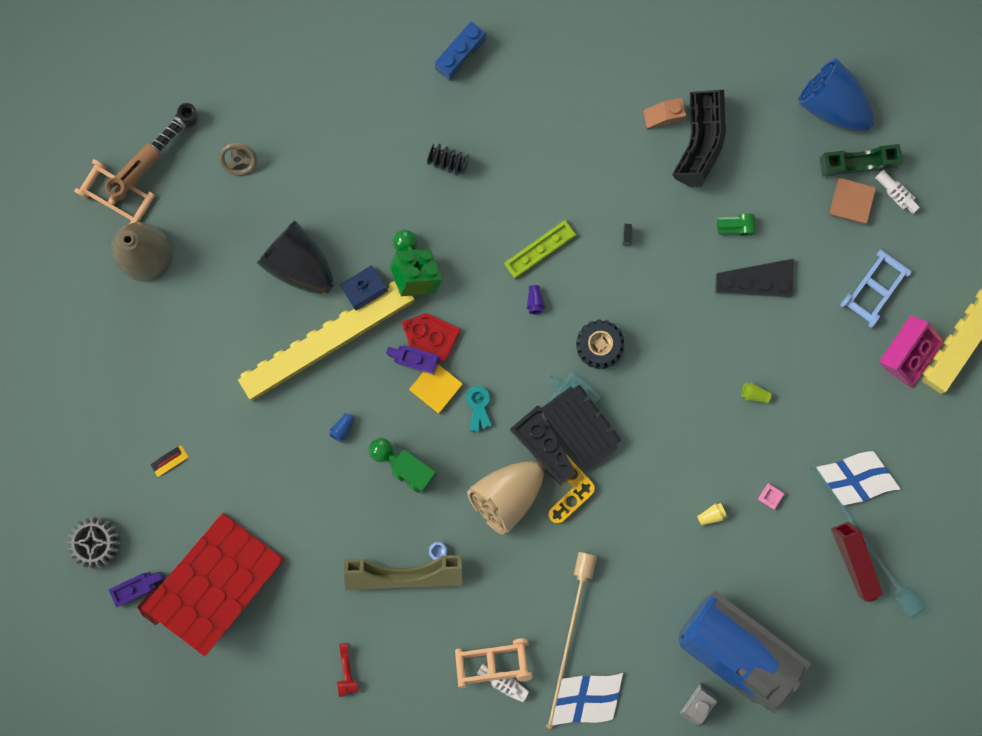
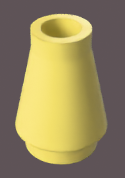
(713, 514)

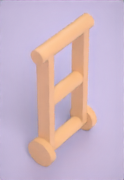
(99, 167)
(522, 674)

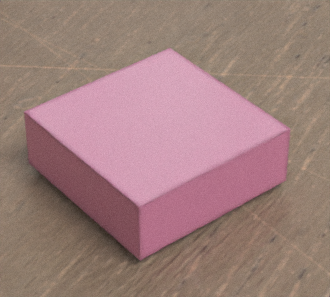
(771, 496)

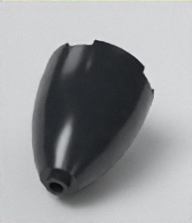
(298, 261)

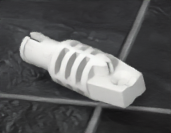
(898, 192)
(507, 686)

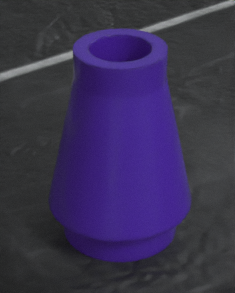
(535, 300)

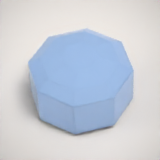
(437, 550)

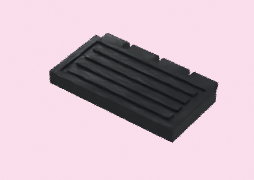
(579, 427)

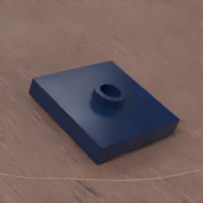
(363, 287)

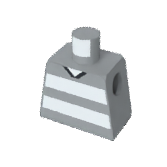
(699, 705)

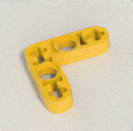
(576, 484)

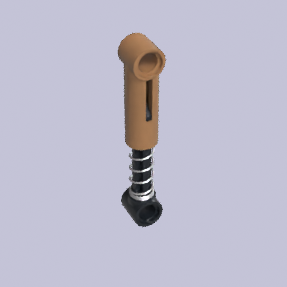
(149, 154)

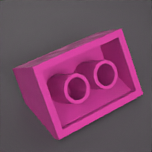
(911, 351)

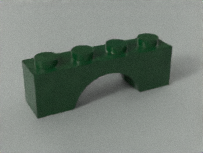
(876, 159)

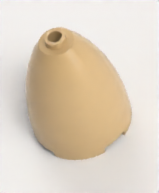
(507, 494)

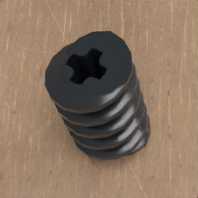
(447, 159)

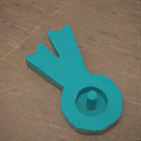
(477, 399)

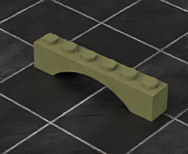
(362, 574)

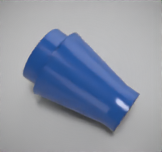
(341, 428)

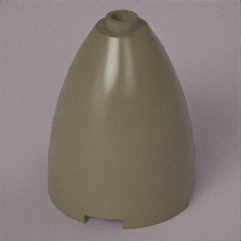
(141, 251)

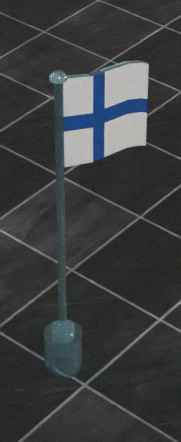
(856, 481)

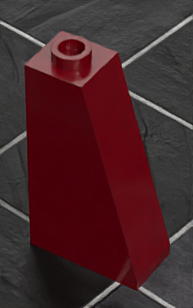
(858, 561)

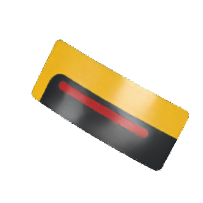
(169, 460)

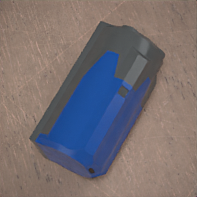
(743, 652)

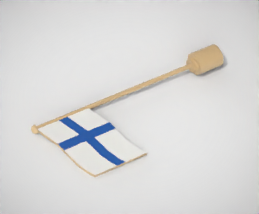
(583, 696)

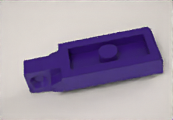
(414, 358)
(134, 588)

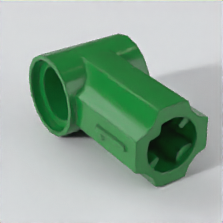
(742, 224)

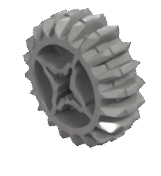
(92, 561)

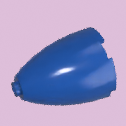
(838, 98)

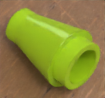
(755, 393)

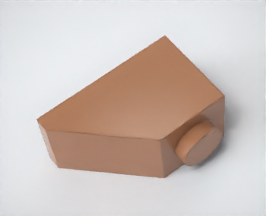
(665, 113)

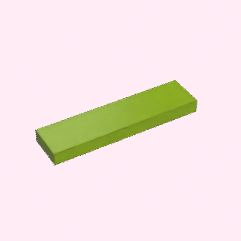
(539, 249)

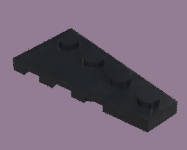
(761, 280)
(539, 439)

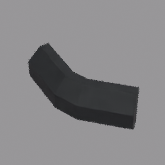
(706, 137)

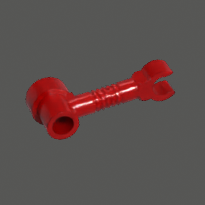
(347, 685)

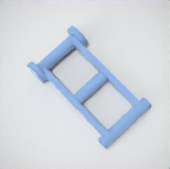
(848, 300)

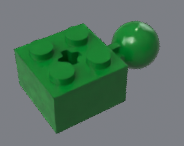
(412, 269)
(404, 465)

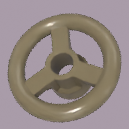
(240, 150)

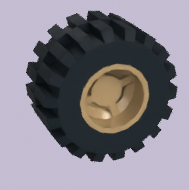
(600, 344)

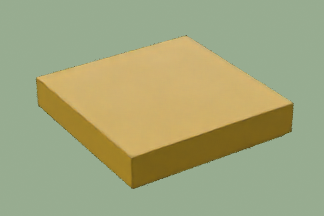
(436, 389)

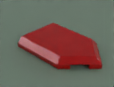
(431, 335)

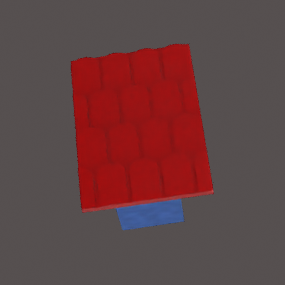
(213, 584)

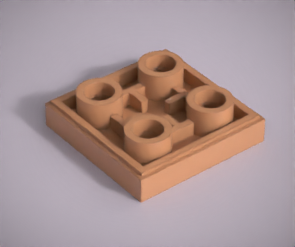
(852, 201)

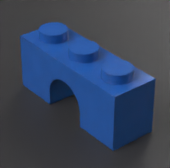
(466, 42)

